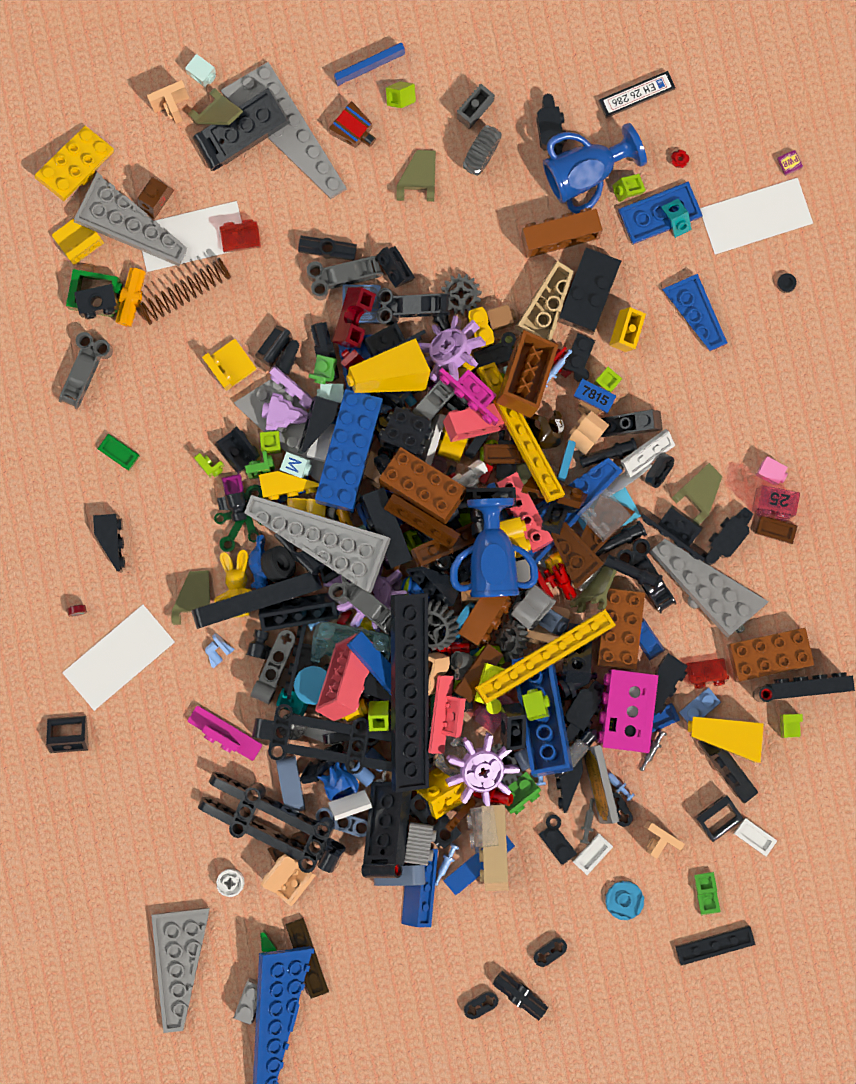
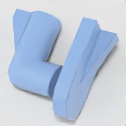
(214, 657)

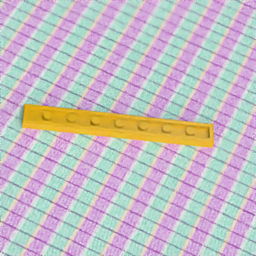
(523, 438)
(545, 656)

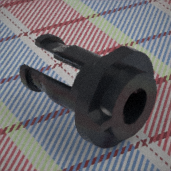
(568, 689)

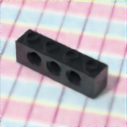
(298, 612)

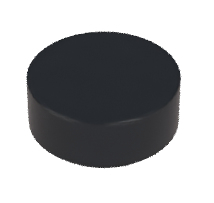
(786, 283)

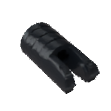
(287, 357)

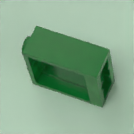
(76, 282)

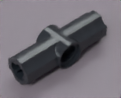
(314, 246)
(323, 344)
(311, 564)
(520, 995)

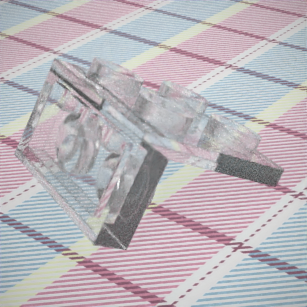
(604, 514)
(483, 826)

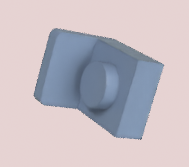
(554, 622)

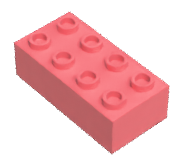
(342, 683)

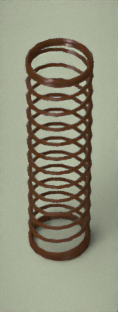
(142, 306)

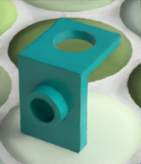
(679, 220)

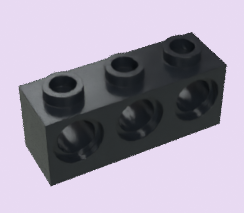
(578, 663)
(440, 825)

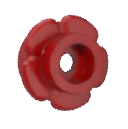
(679, 163)

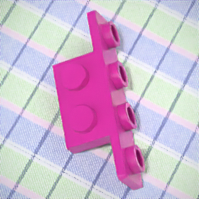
(473, 391)
(224, 733)

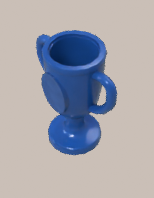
(588, 165)
(493, 556)

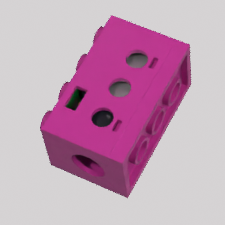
(631, 704)

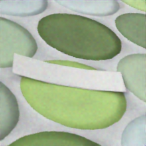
(624, 480)

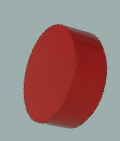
(344, 617)

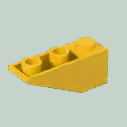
(279, 483)

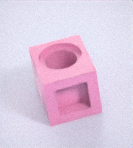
(772, 471)

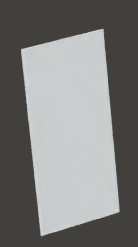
(756, 216)
(196, 231)
(118, 657)

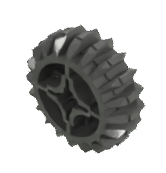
(482, 150)
(441, 616)

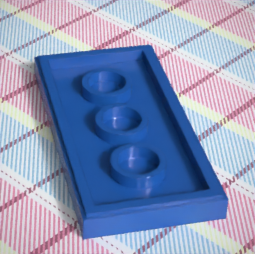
(646, 217)

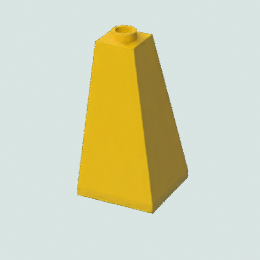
(391, 371)
(735, 737)

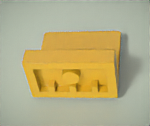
(77, 241)
(230, 364)
(441, 796)

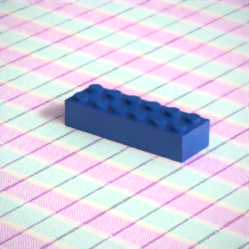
(349, 451)
(547, 736)

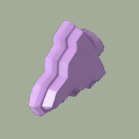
(281, 413)

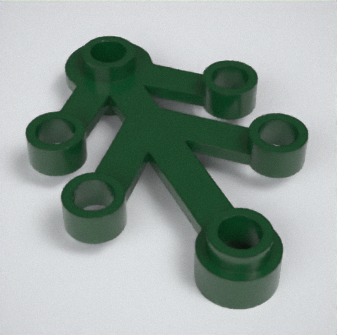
(237, 526)

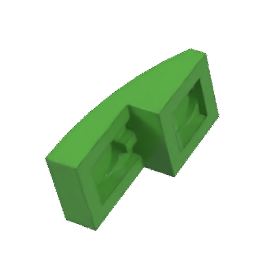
(707, 893)

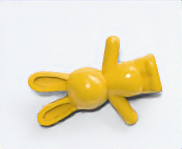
(235, 578)

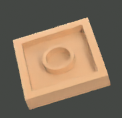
(168, 98)
(658, 843)

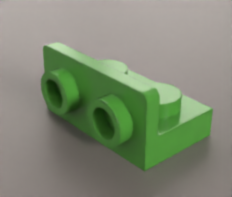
(256, 468)
(523, 791)

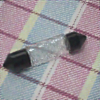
(580, 747)

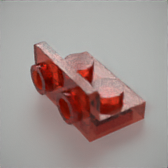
(240, 236)
(707, 672)

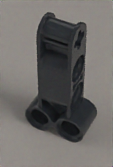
(411, 306)
(642, 561)

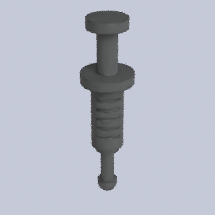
(653, 748)
(588, 823)

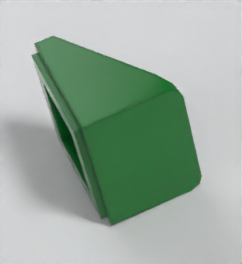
(267, 944)

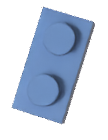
(700, 705)

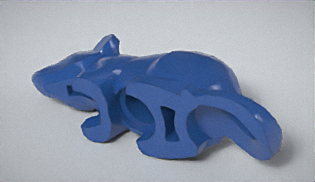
(254, 563)

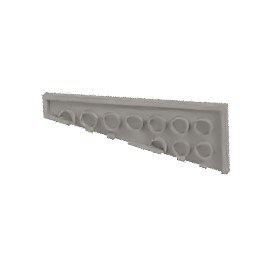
(295, 138)
(290, 436)
(342, 547)

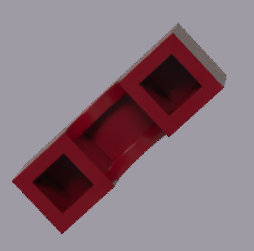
(356, 303)

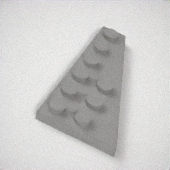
(121, 219)
(717, 595)
(177, 952)

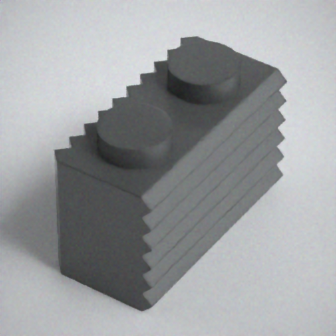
(475, 106)

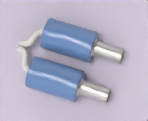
(366, 776)

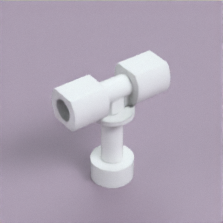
(470, 478)

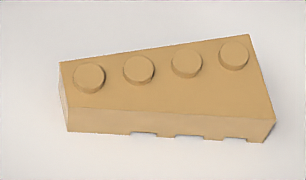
(547, 303)
(495, 857)

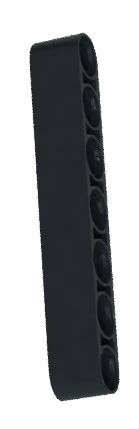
(255, 599)

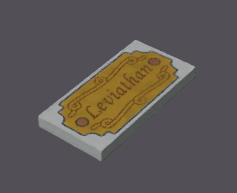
(600, 785)

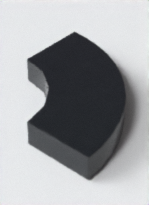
(318, 766)

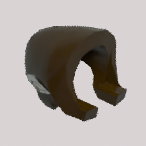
(550, 433)

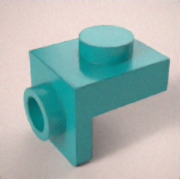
(298, 705)

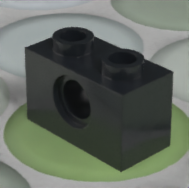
(86, 298)
(513, 726)

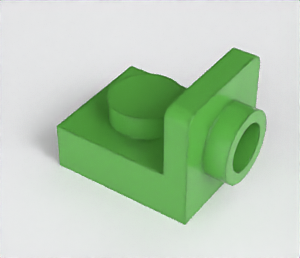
(324, 369)

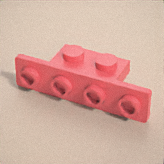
(447, 715)

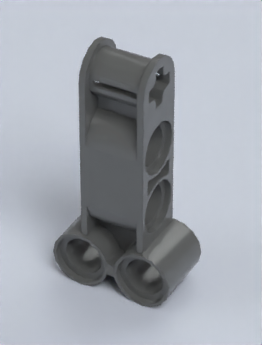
(343, 274)
(83, 369)
(434, 400)
(363, 602)
(264, 688)

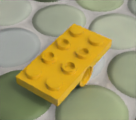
(74, 163)

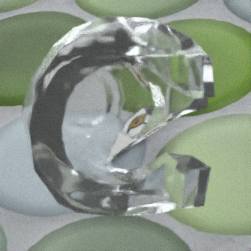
(455, 748)

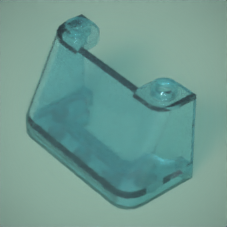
(328, 634)

